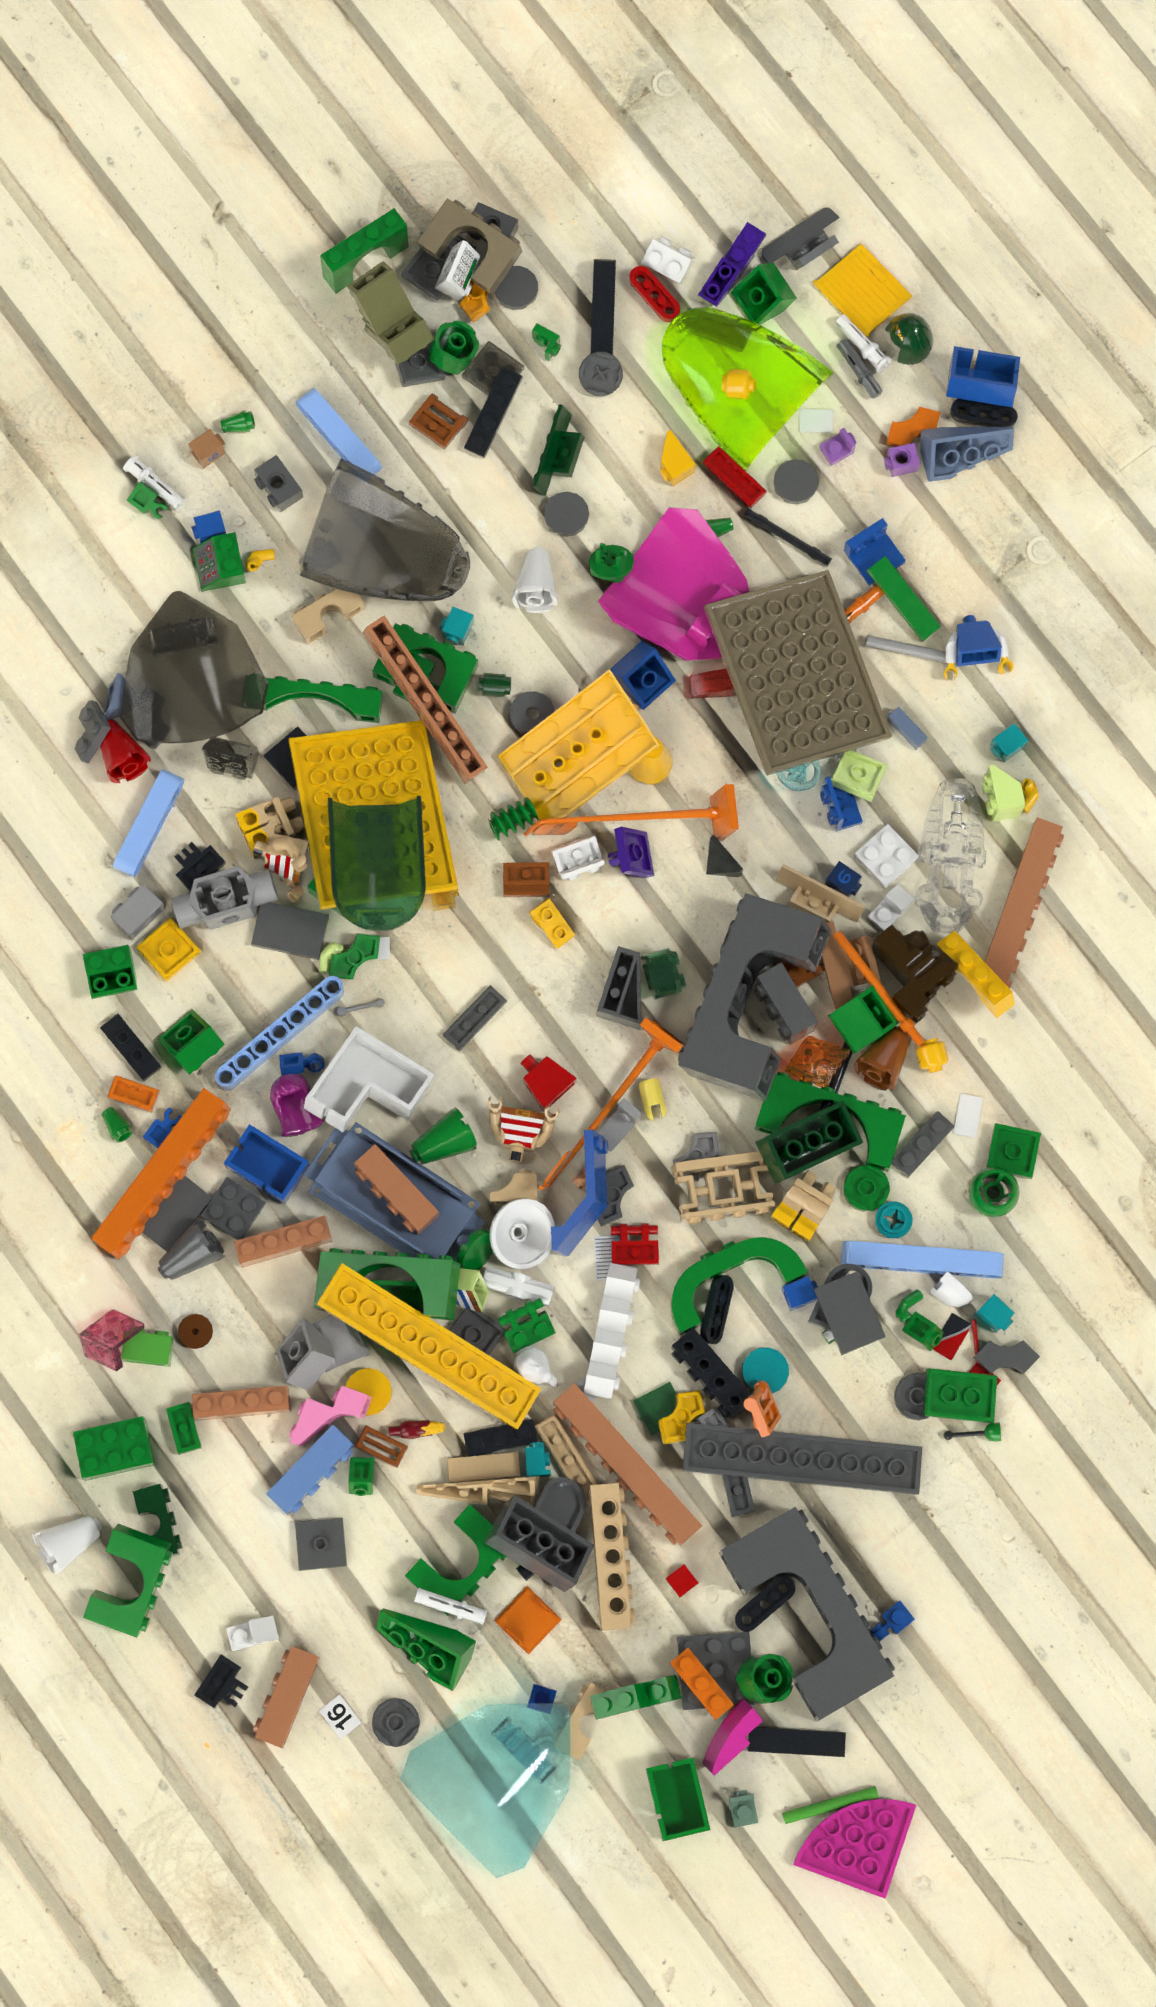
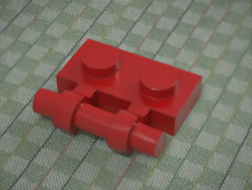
(635, 1252)

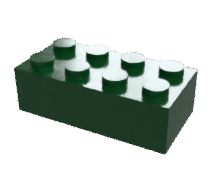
(809, 1142)

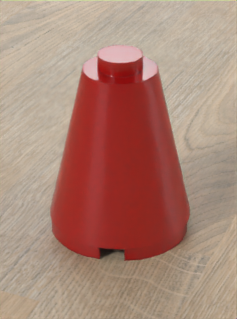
(122, 754)

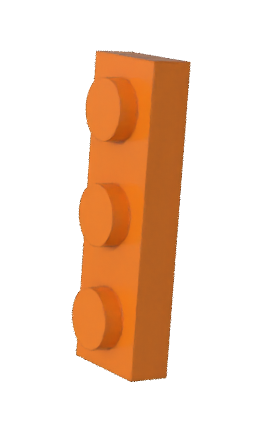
(701, 1683)

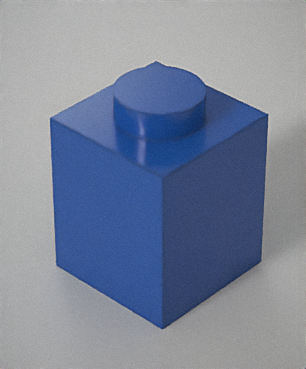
(208, 526)
(799, 1293)

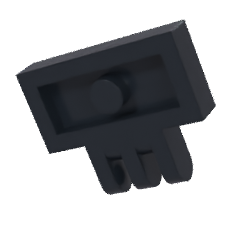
(198, 864)
(221, 1683)

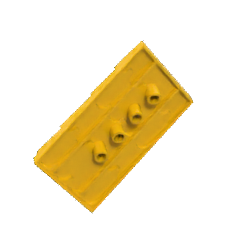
(594, 737)

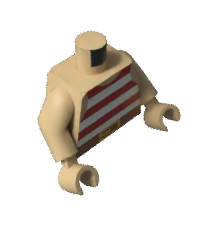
(287, 859)
(520, 1128)

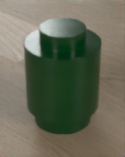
(494, 684)

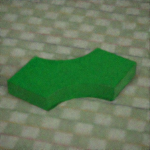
(363, 948)

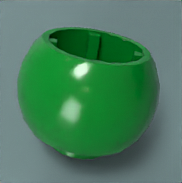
(982, 1202)

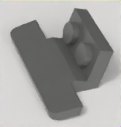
(804, 241)

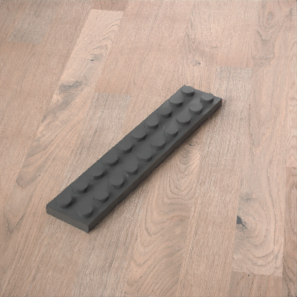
(802, 1459)

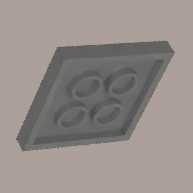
(722, 1658)

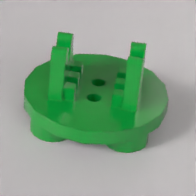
(611, 563)

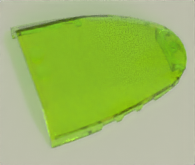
(710, 342)

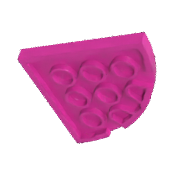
(859, 1844)

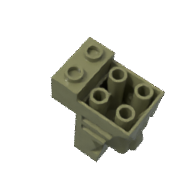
(389, 313)

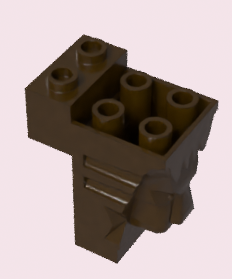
(916, 966)

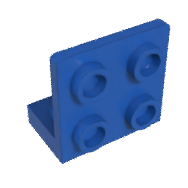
(870, 547)
(841, 805)

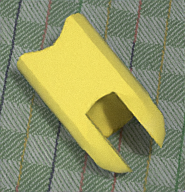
(652, 1095)

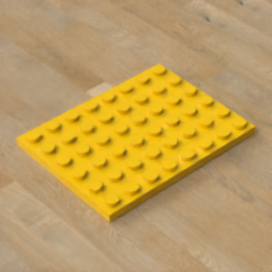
(370, 768)

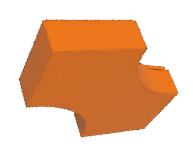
(907, 431)

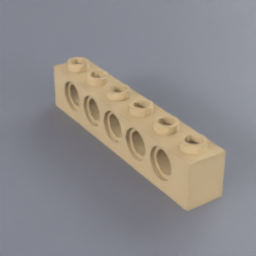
(609, 1619)

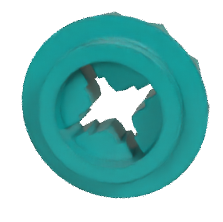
(903, 1215)

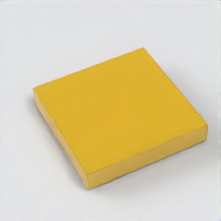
(168, 949)

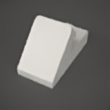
(890, 908)
(252, 1633)

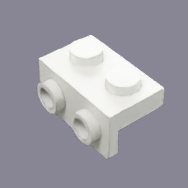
(668, 259)
(578, 857)

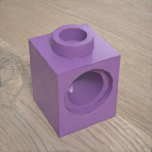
(907, 452)

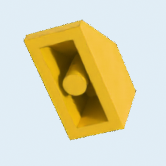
(675, 461)

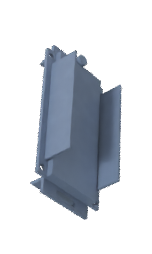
(356, 1201)

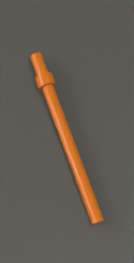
(906, 1024)

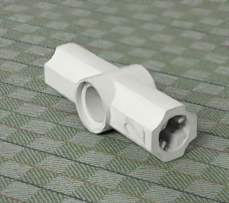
(518, 1285)

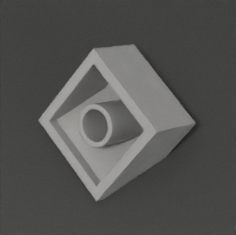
(305, 1355)

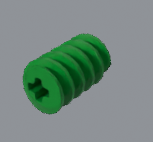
(512, 818)

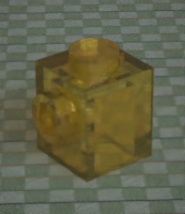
(444, 900)

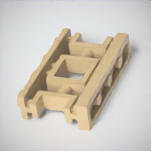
(720, 1168)

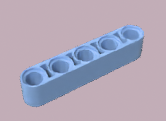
(336, 431)
(148, 823)

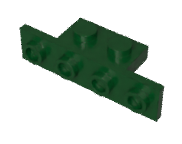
(559, 452)

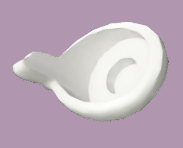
(534, 1366)

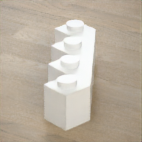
(610, 1331)

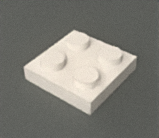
(886, 856)

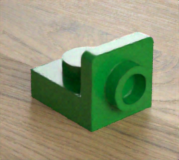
(545, 337)
(923, 1331)
(361, 1476)

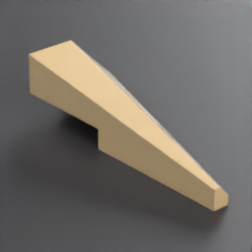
(480, 1491)

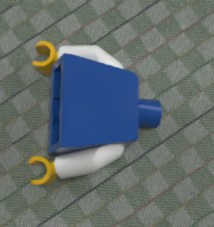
(976, 644)

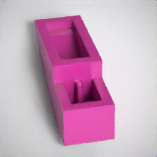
(731, 1737)

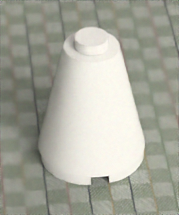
(535, 583)
(66, 1542)

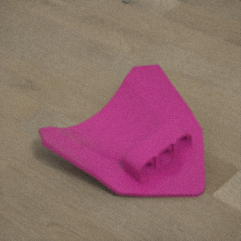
(672, 581)

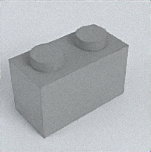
(137, 911)

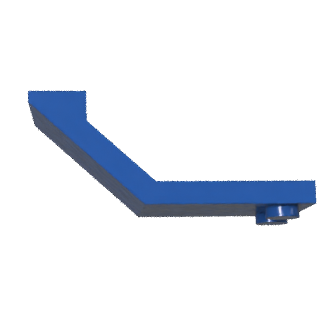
(568, 1236)

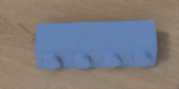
(310, 1470)

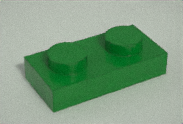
(183, 1428)

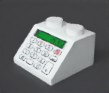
(458, 270)

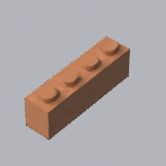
(396, 1189)
(283, 1241)
(241, 1403)
(287, 1696)

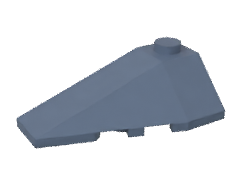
(960, 448)

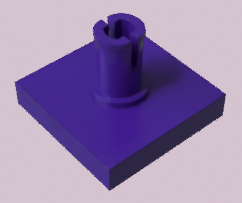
(632, 852)

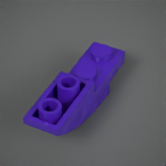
(732, 265)

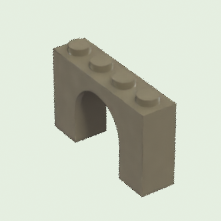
(454, 220)

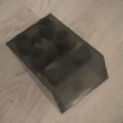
(230, 757)

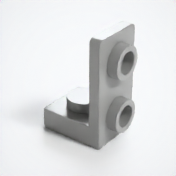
(620, 1123)

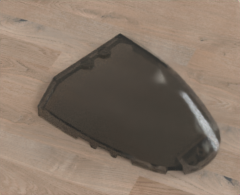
(381, 542)

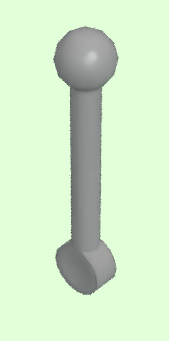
(342, 1011)

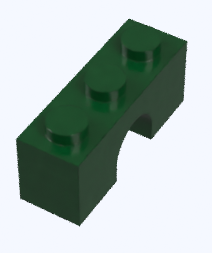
(154, 1501)

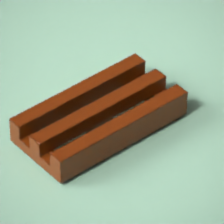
(399, 1455)

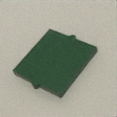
(656, 1406)

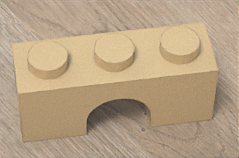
(309, 619)
(578, 1741)

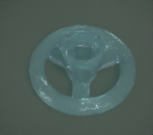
(798, 781)

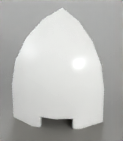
(951, 1291)

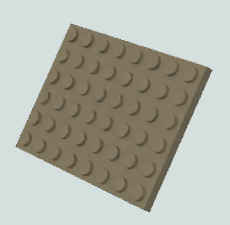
(797, 672)

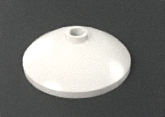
(533, 1238)

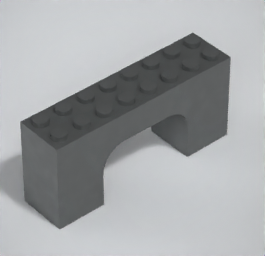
(713, 1044)
(855, 1657)

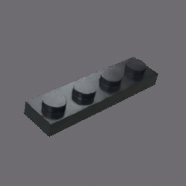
(493, 412)

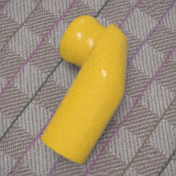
(257, 558)
(1030, 794)

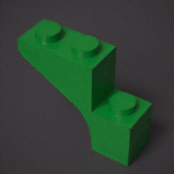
(636, 1697)

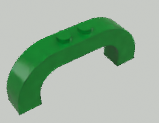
(732, 1255)

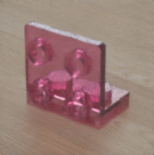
(106, 1335)

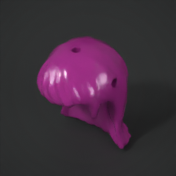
(288, 1101)

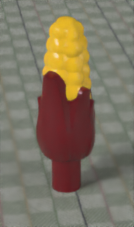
(416, 1428)

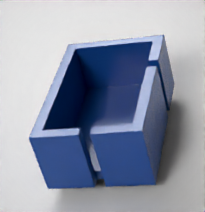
(991, 380)
(267, 1164)

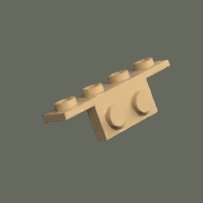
(816, 897)

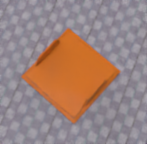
(528, 1620)

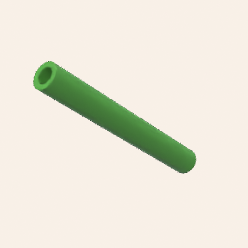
(829, 1805)

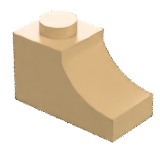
(522, 1186)

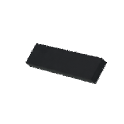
(797, 1742)

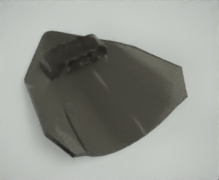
(190, 676)

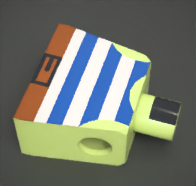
(472, 1290)

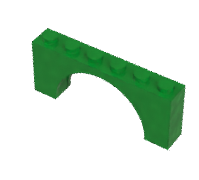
(879, 1125)
(435, 1277)

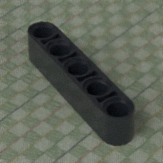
(603, 305)

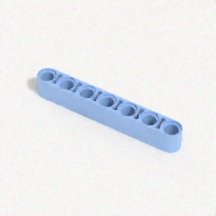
(284, 1022)
(923, 1259)

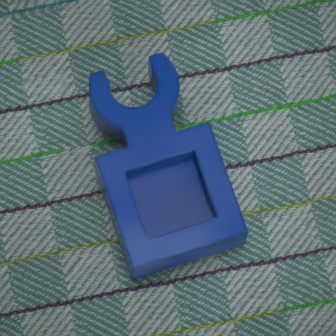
(160, 1130)

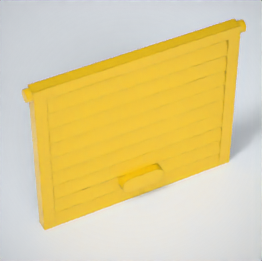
(863, 290)

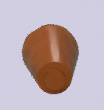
(884, 1059)

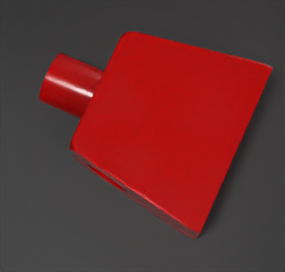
(546, 1080)

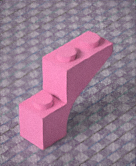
(317, 1416)

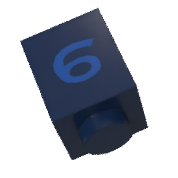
(844, 880)

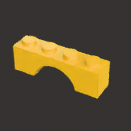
(987, 984)

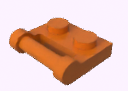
(765, 1414)

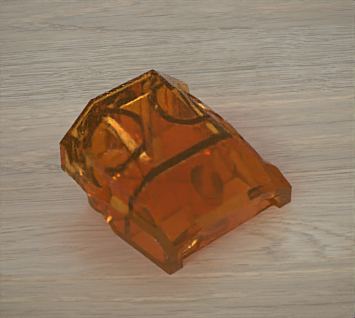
(816, 1061)

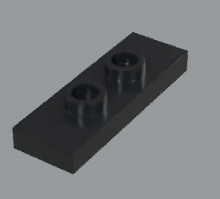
(131, 1047)

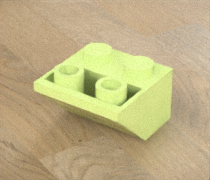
(1003, 794)

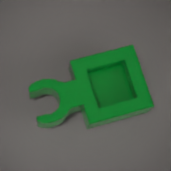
(144, 499)

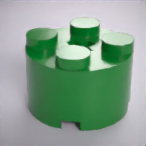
(454, 347)
(765, 1679)

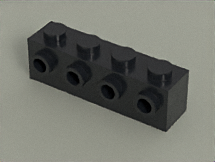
(711, 1372)

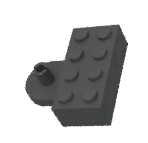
(544, 1534)

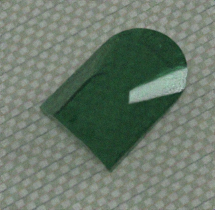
(377, 862)

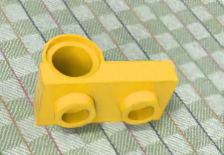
(552, 923)

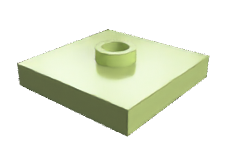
(858, 775)

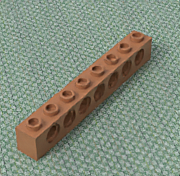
(424, 699)

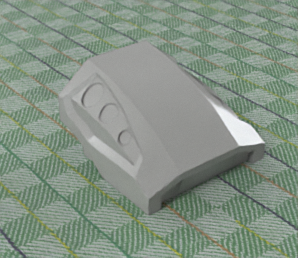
(345, 1341)

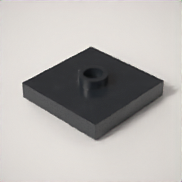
(280, 758)

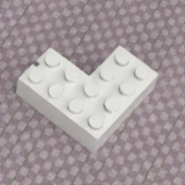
(364, 1070)

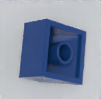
(643, 674)

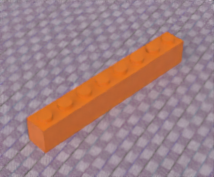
(161, 1173)

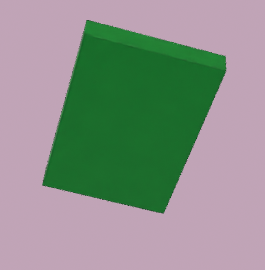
(960, 1395)

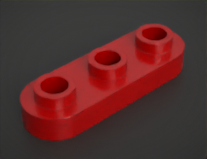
(650, 286)

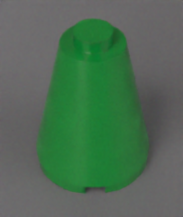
(444, 1139)

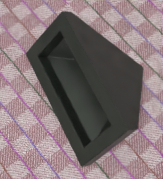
(720, 861)

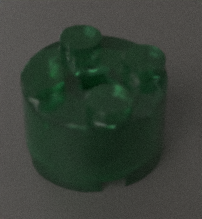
(662, 973)

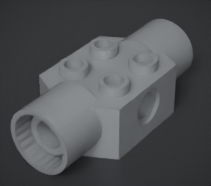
(224, 898)

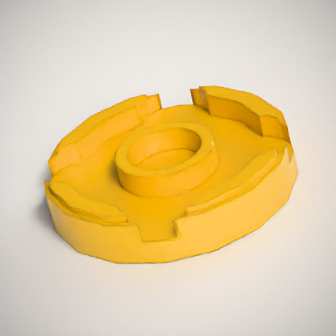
(373, 1384)

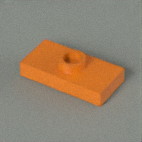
(133, 1093)

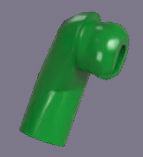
(907, 1302)

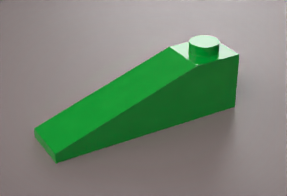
(435, 1647)

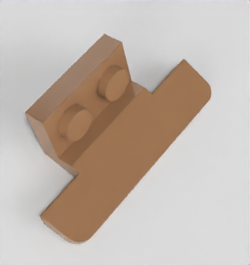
(841, 970)

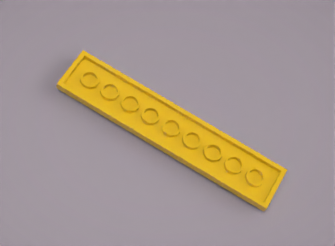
(428, 1346)

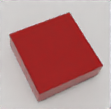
(681, 1580)

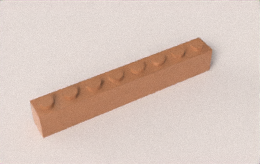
(1023, 898)
(627, 1464)

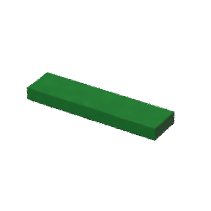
(903, 598)

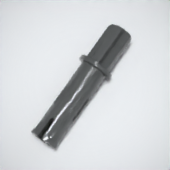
(864, 375)

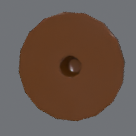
(195, 1331)

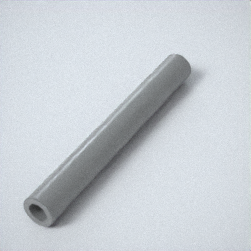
(905, 648)

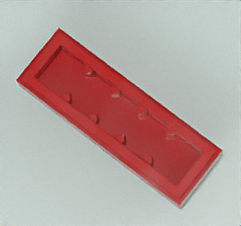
(734, 477)

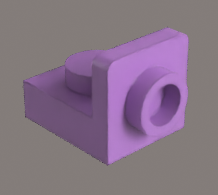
(838, 447)

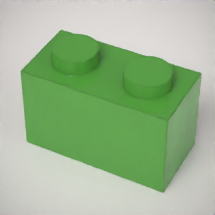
(149, 1348)

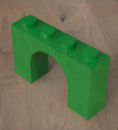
(385, 232)
(459, 665)
(477, 1529)
(150, 1556)

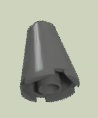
(191, 1252)

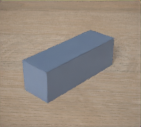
(907, 728)

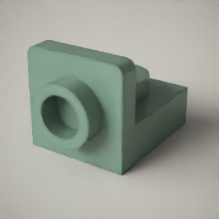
(743, 1809)

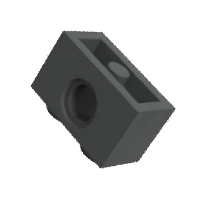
(506, 223)
(274, 471)

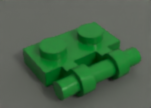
(529, 1330)

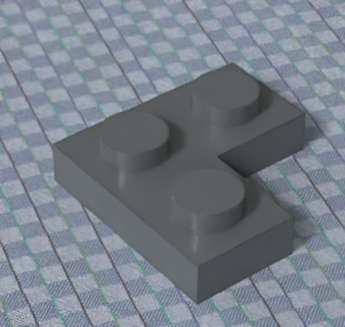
(95, 728)

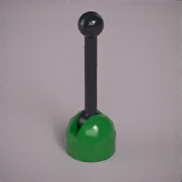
(991, 1432)

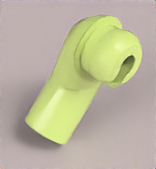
(325, 956)

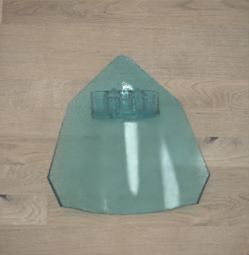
(496, 1779)

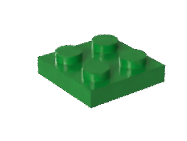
(1014, 1150)

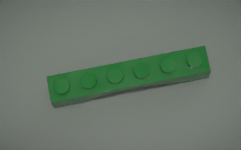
(360, 703)

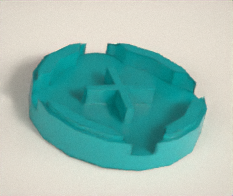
(765, 1365)

